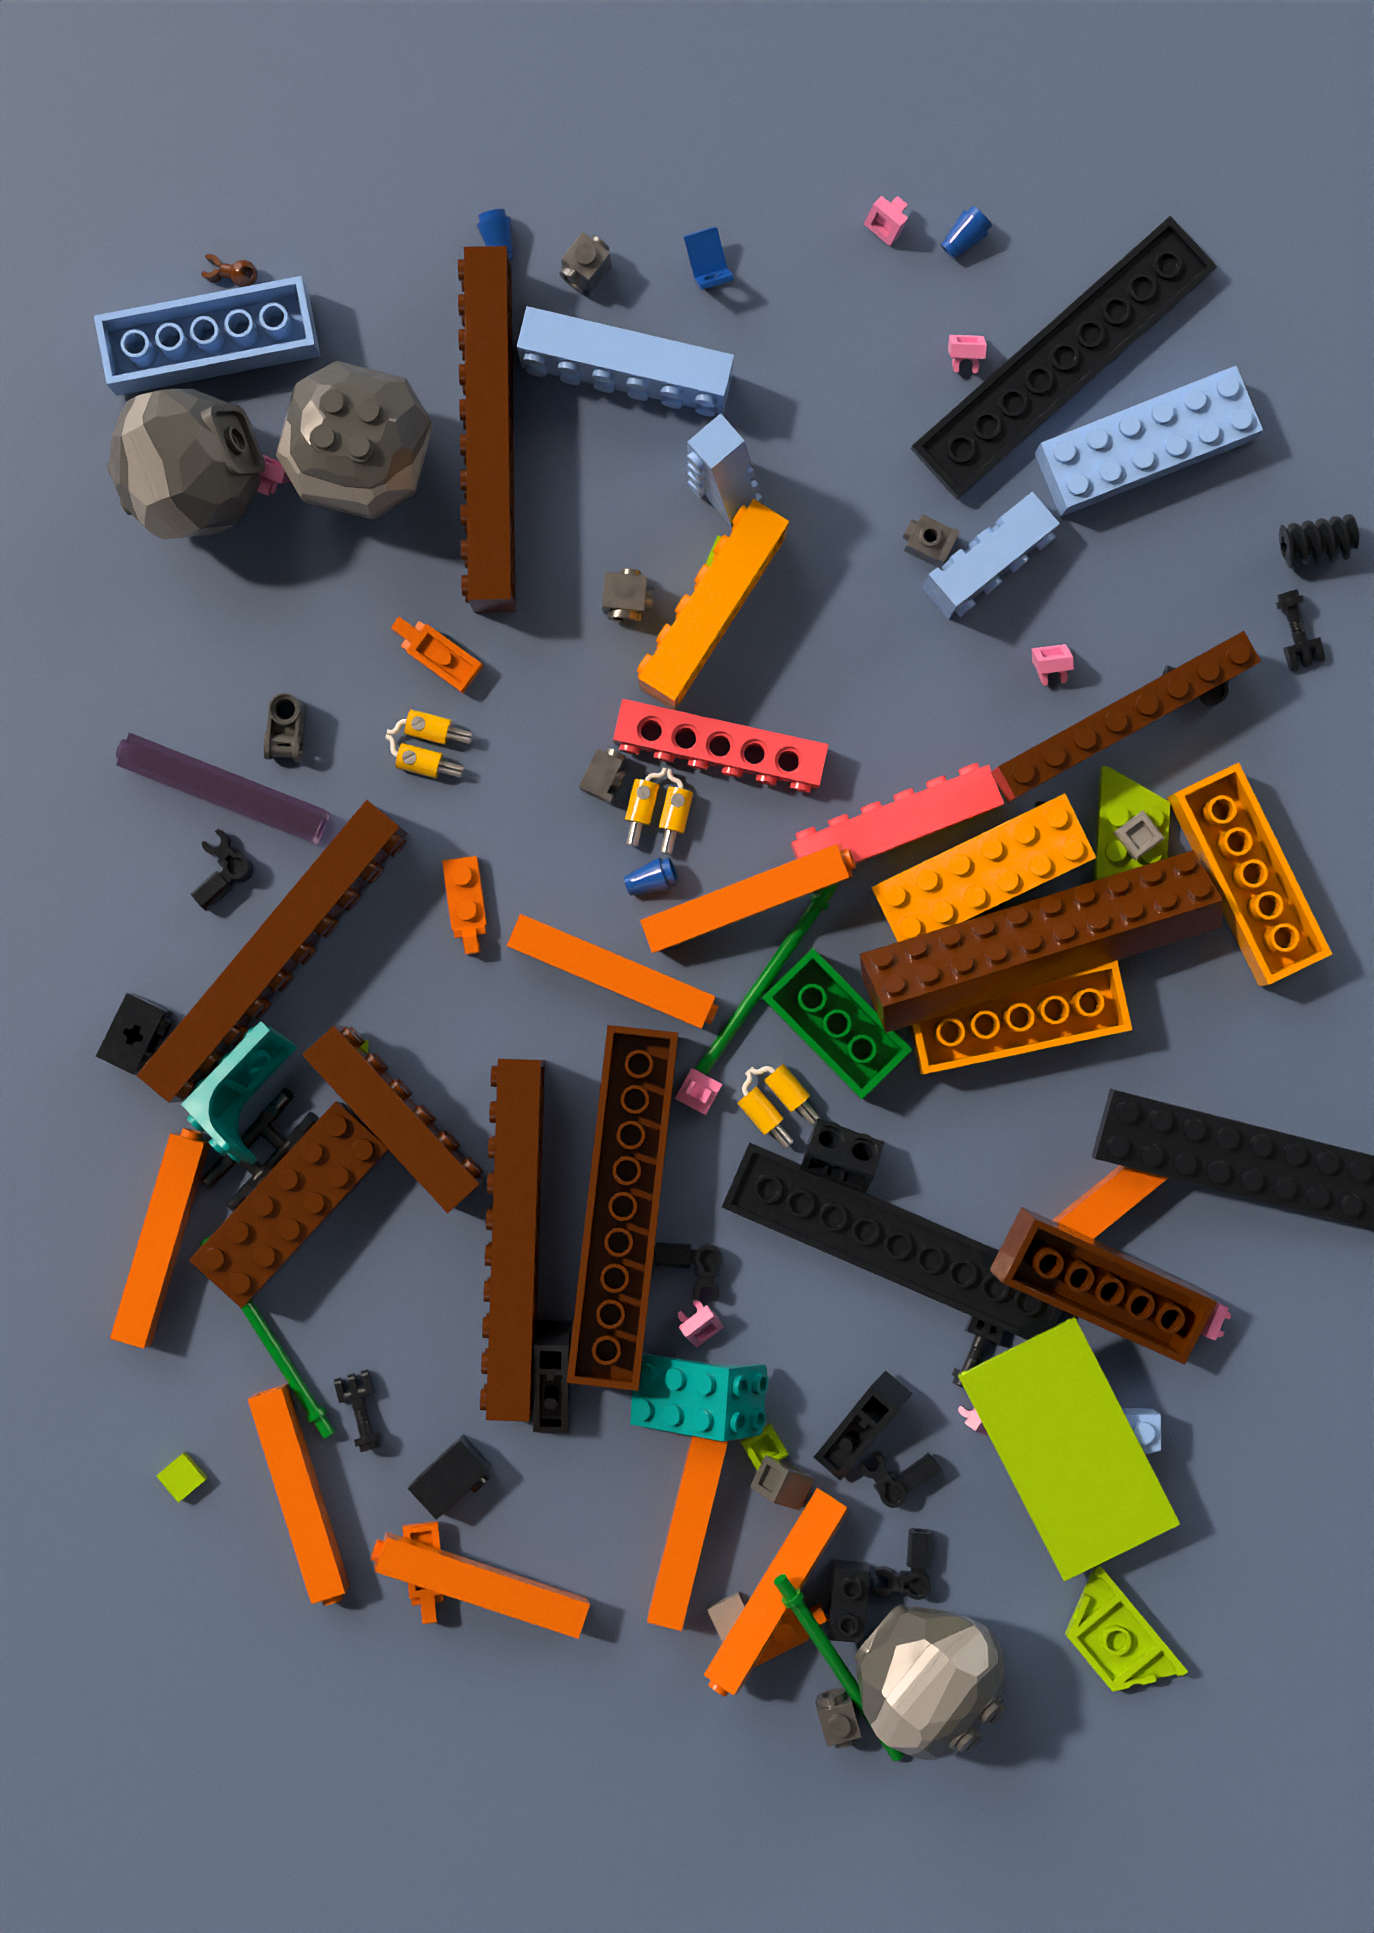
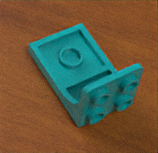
(221, 1096)
(700, 1398)

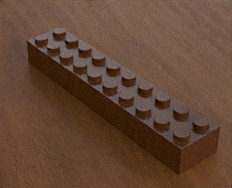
(489, 429)
(1041, 940)
(274, 953)
(622, 1208)
(515, 1238)

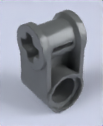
(285, 731)

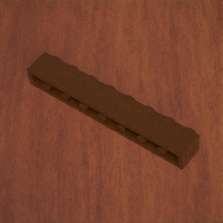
(1125, 716)

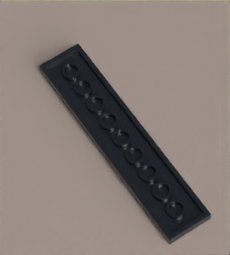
(1063, 357)
(1236, 1157)
(882, 1241)

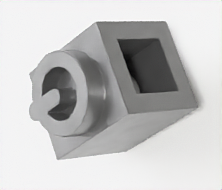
(585, 263)
(626, 595)
(837, 1718)

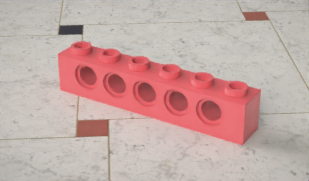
(636, 715)

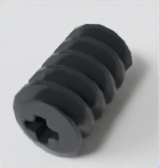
(1318, 539)

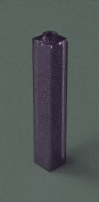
(222, 788)

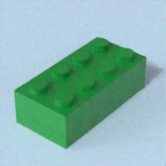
(836, 1024)

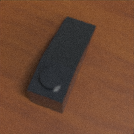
(550, 1372)
(862, 1425)

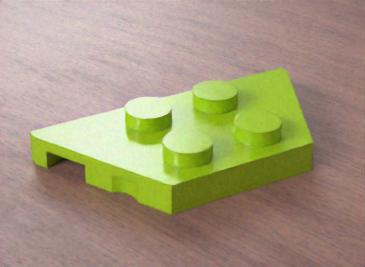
(1118, 803)
(1117, 1637)

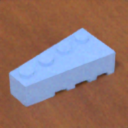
(990, 556)

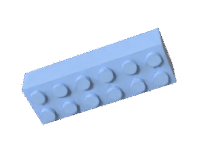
(207, 336)
(625, 361)
(1148, 441)

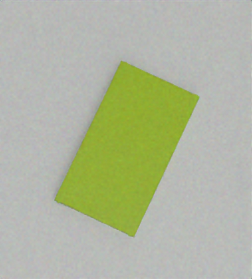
(1069, 1449)

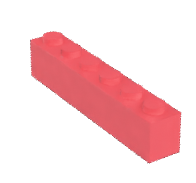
(907, 817)

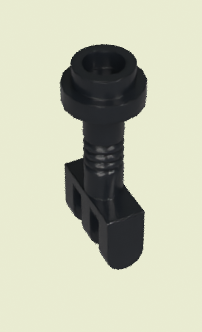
(1302, 645)
(982, 1336)
(356, 1394)

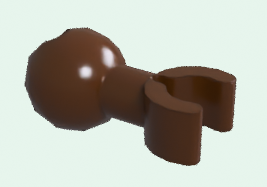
(238, 272)

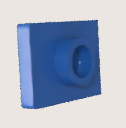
(707, 258)

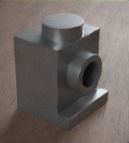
(934, 552)
(603, 775)

